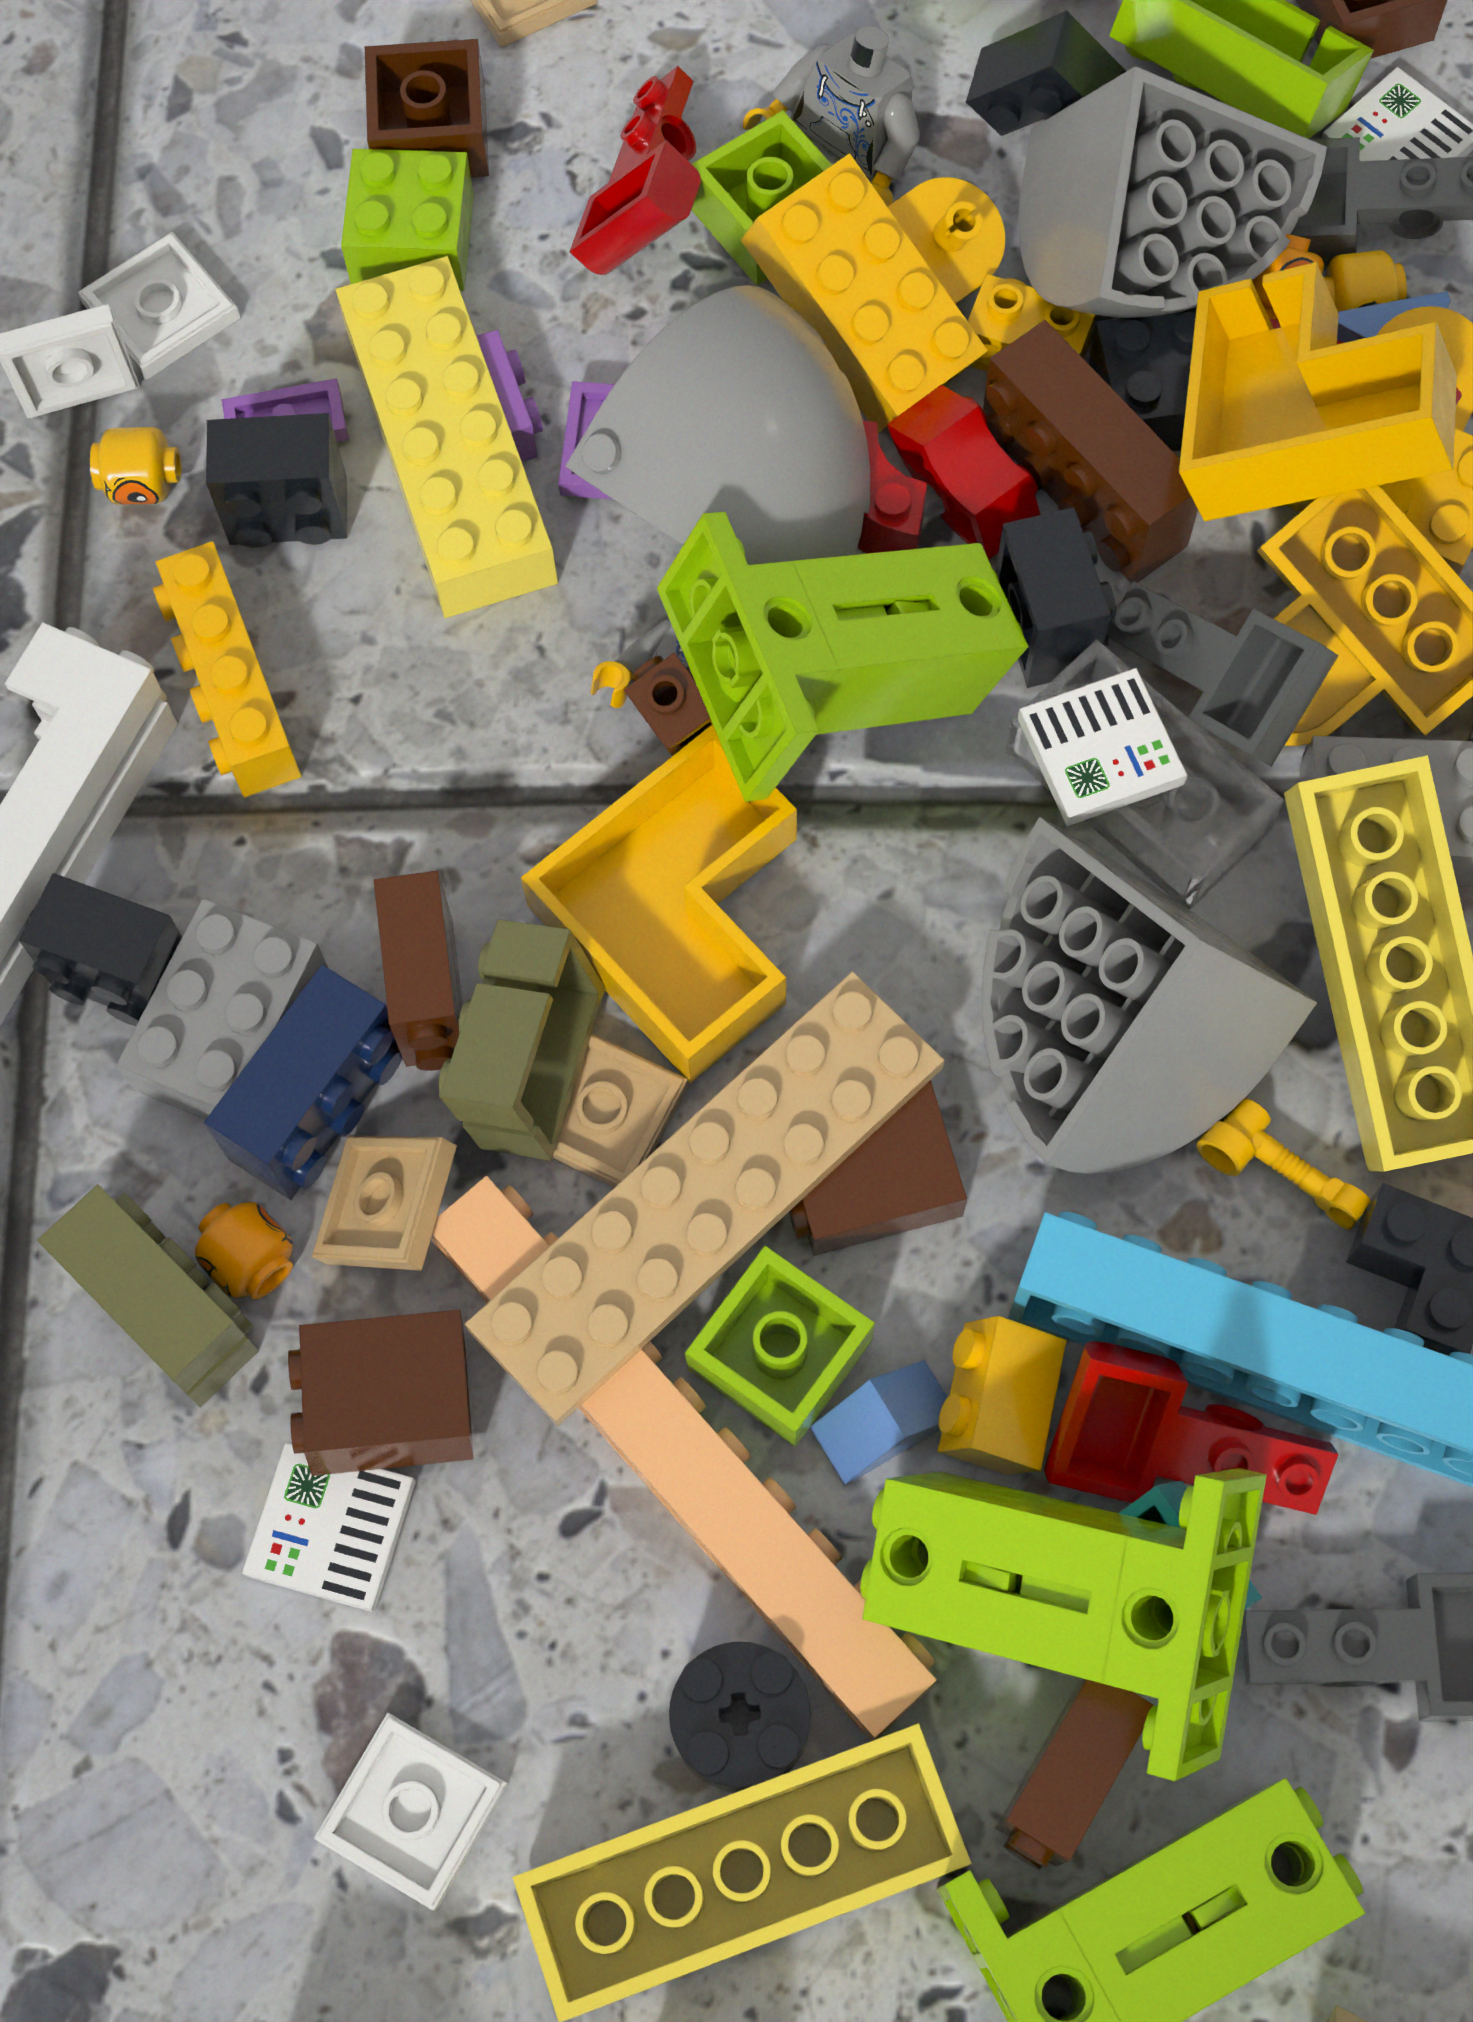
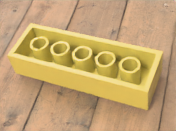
(447, 437)
(1391, 956)
(740, 1872)

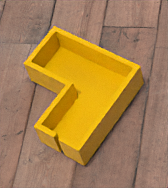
(1298, 415)
(645, 898)

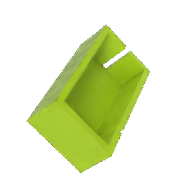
(1248, 56)

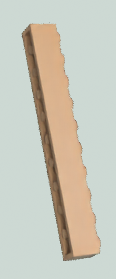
(711, 1491)

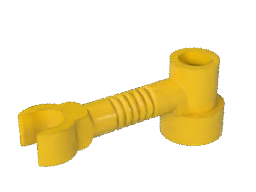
(1242, 1136)

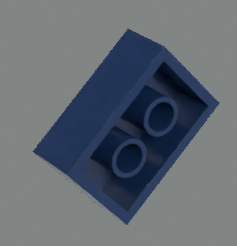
(306, 1084)

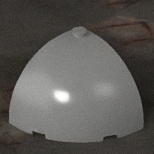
(1157, 197)
(738, 418)
(1120, 1011)

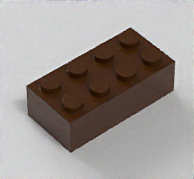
(1089, 451)

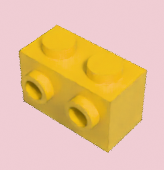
(1011, 308)
(1001, 1395)

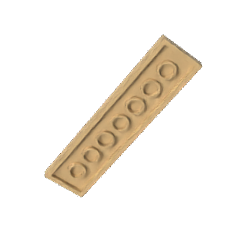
(704, 1198)

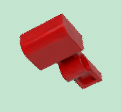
(650, 182)
(1129, 1427)

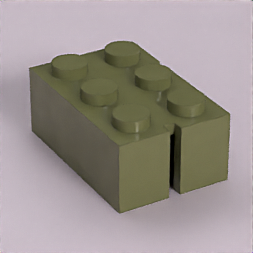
(522, 1039)
(152, 1292)

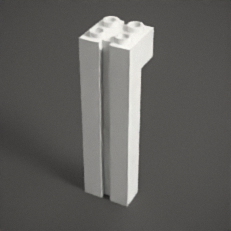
(95, 748)

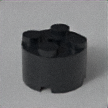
(707, 1691)

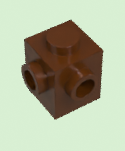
(669, 701)

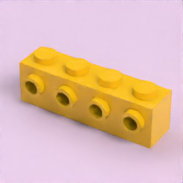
(227, 668)

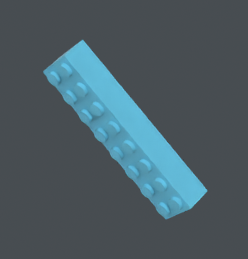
(1253, 1344)

